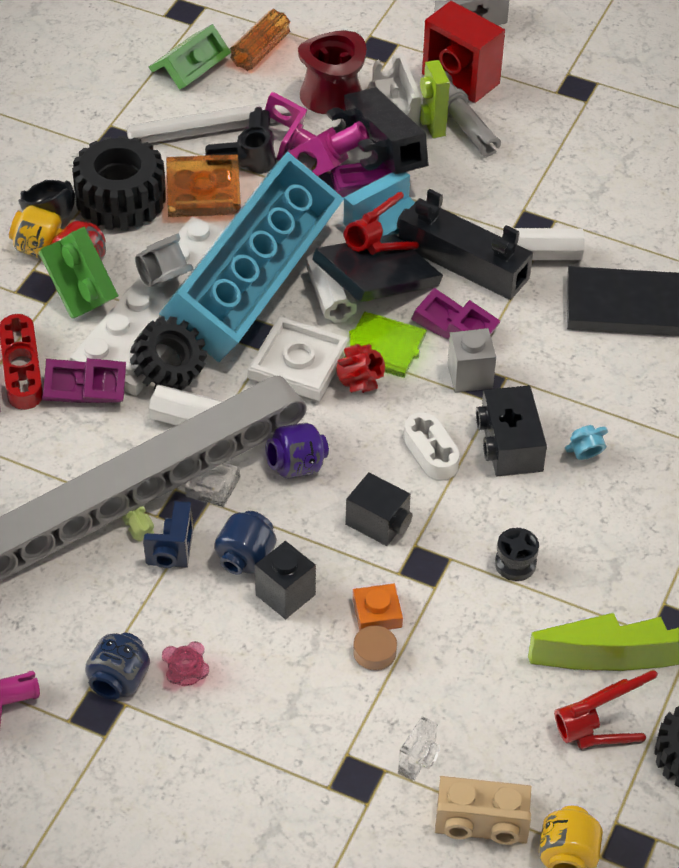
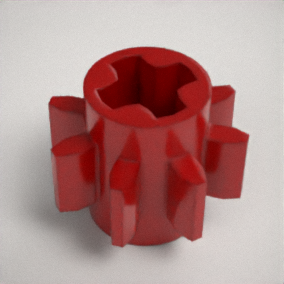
(360, 368)

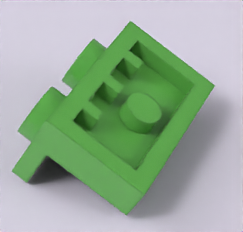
(78, 273)

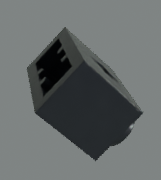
(512, 431)

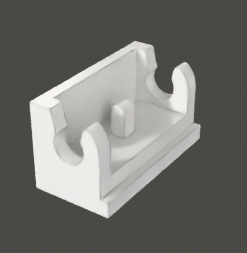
(398, 86)

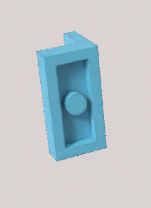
(375, 194)

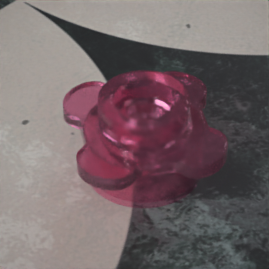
(187, 673)

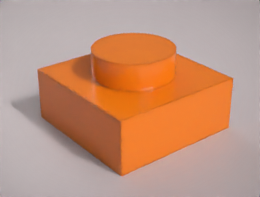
(378, 606)

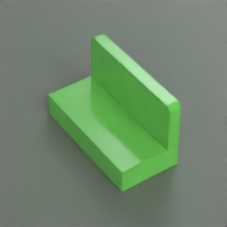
(193, 56)

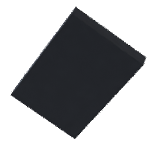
(379, 274)
(623, 300)

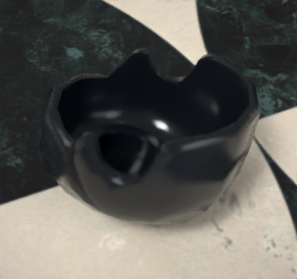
(51, 196)

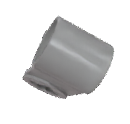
(162, 261)

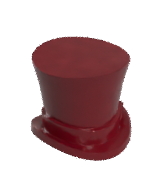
(331, 69)

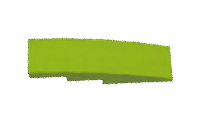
(606, 645)

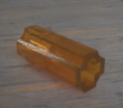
(260, 39)

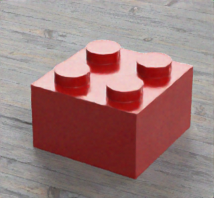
(466, 47)

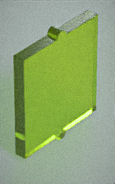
(392, 339)

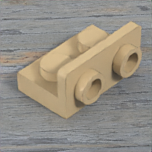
(483, 810)

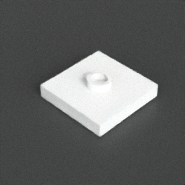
(299, 355)

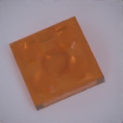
(203, 185)

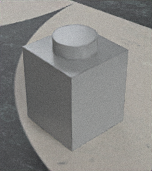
(471, 360)

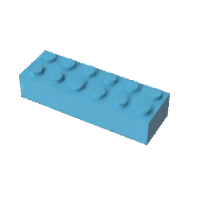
(253, 256)

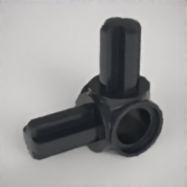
(253, 145)

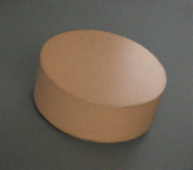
(375, 647)

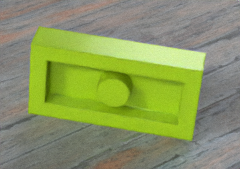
(435, 95)

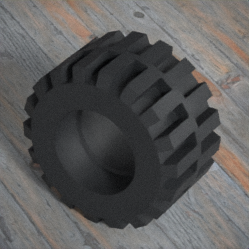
(119, 182)

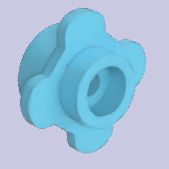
(587, 442)

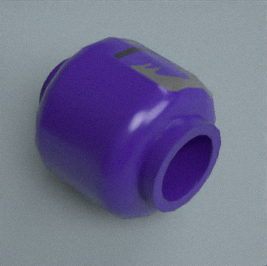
(296, 450)

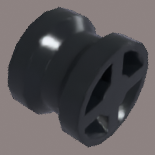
(510, 545)

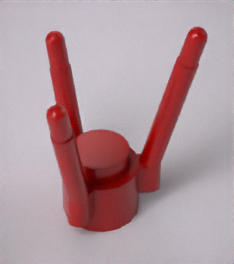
(368, 231)
(581, 718)

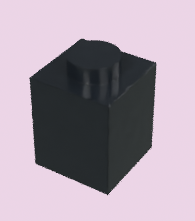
(378, 509)
(285, 579)

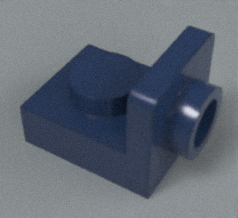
(174, 545)

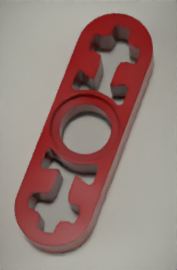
(28, 372)

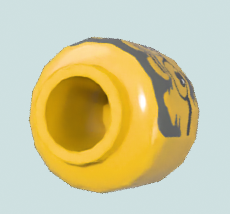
(34, 229)
(570, 839)

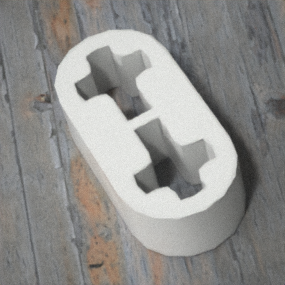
(424, 449)

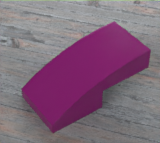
(445, 315)
(84, 381)

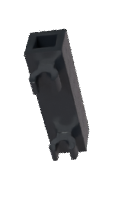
(392, 134)
(465, 247)

